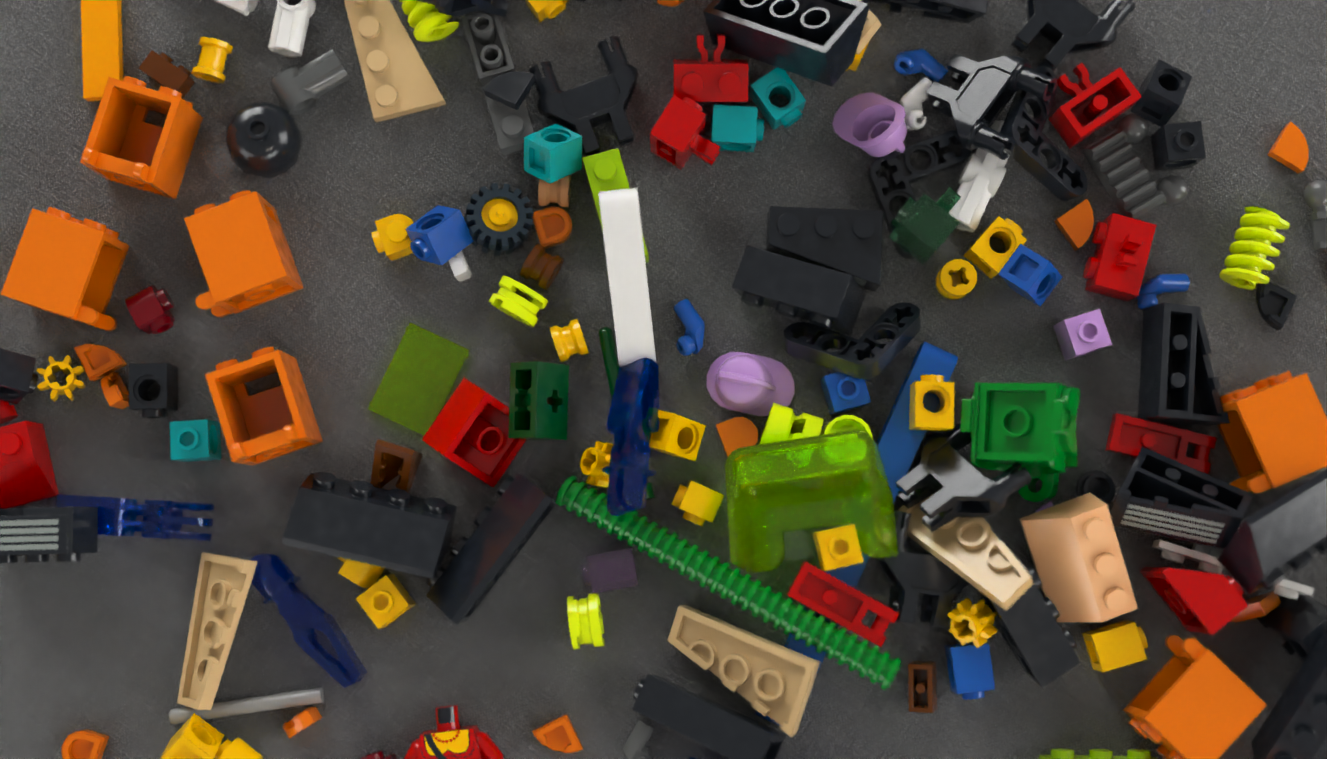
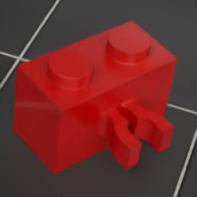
(711, 78)
(1092, 103)
(680, 134)
(1119, 257)

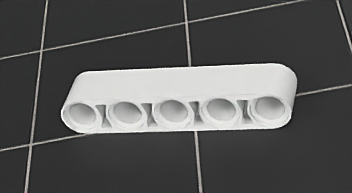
(627, 275)

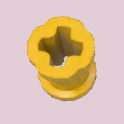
(212, 60)

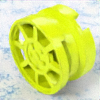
(516, 305)
(585, 621)

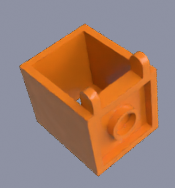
(138, 152)
(241, 254)
(67, 267)
(266, 422)
(1274, 431)
(1193, 704)

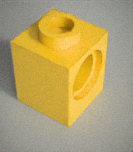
(984, 257)
(923, 419)
(677, 436)
(837, 547)
(385, 601)
(1115, 645)
(194, 741)

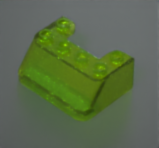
(807, 487)

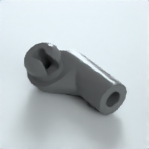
(636, 743)

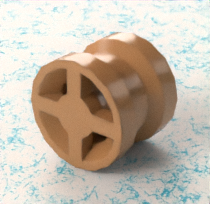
(556, 192)

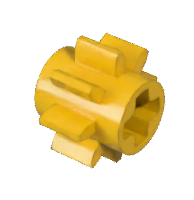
(49, 377)
(593, 461)
(972, 622)

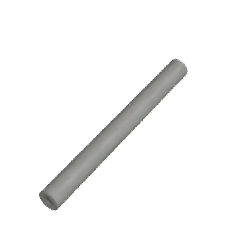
(250, 705)

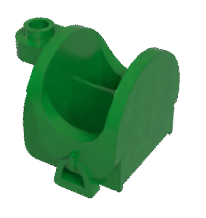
(1024, 426)

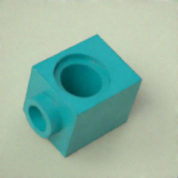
(774, 83)
(736, 128)
(552, 153)
(195, 440)

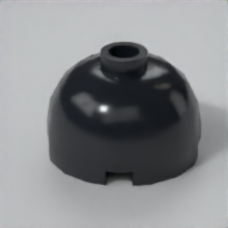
(263, 140)

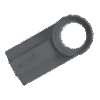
(302, 87)

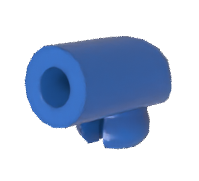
(694, 328)

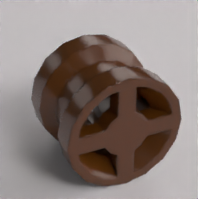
(541, 267)

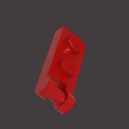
(1130, 434)
(841, 603)

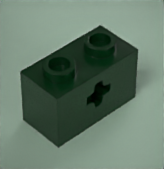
(538, 401)

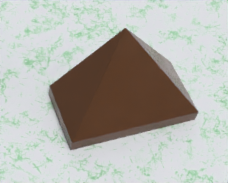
(394, 466)

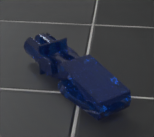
(632, 421)
(118, 516)
(303, 616)

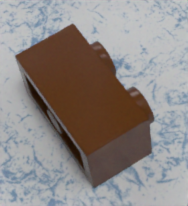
(166, 74)
(922, 686)

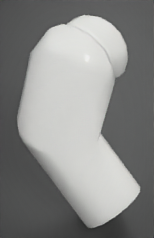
(913, 106)

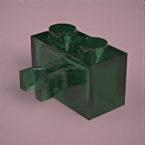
(925, 224)

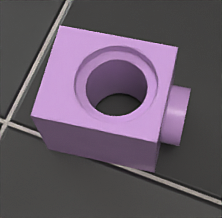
(1082, 334)

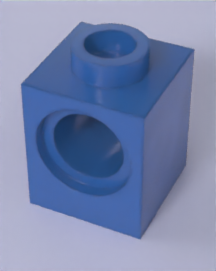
(439, 235)
(1030, 275)
(844, 392)
(969, 670)

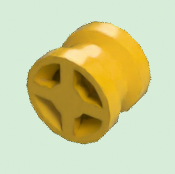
(951, 285)
(569, 340)

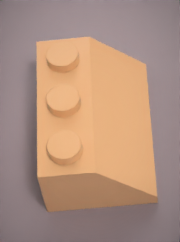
(1079, 560)

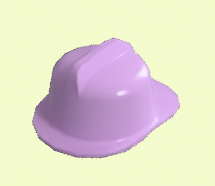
(872, 124)
(749, 383)

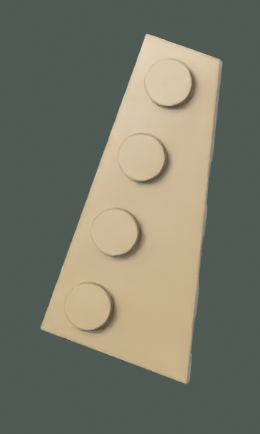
(389, 62)
(974, 554)
(214, 619)
(756, 668)

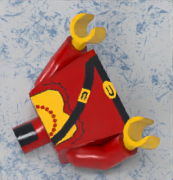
(453, 740)

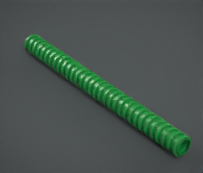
(730, 584)

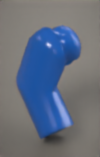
(917, 62)
(1161, 284)

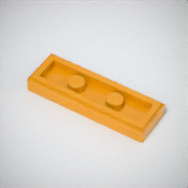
(101, 45)

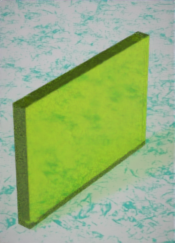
(418, 379)

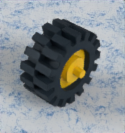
(499, 219)

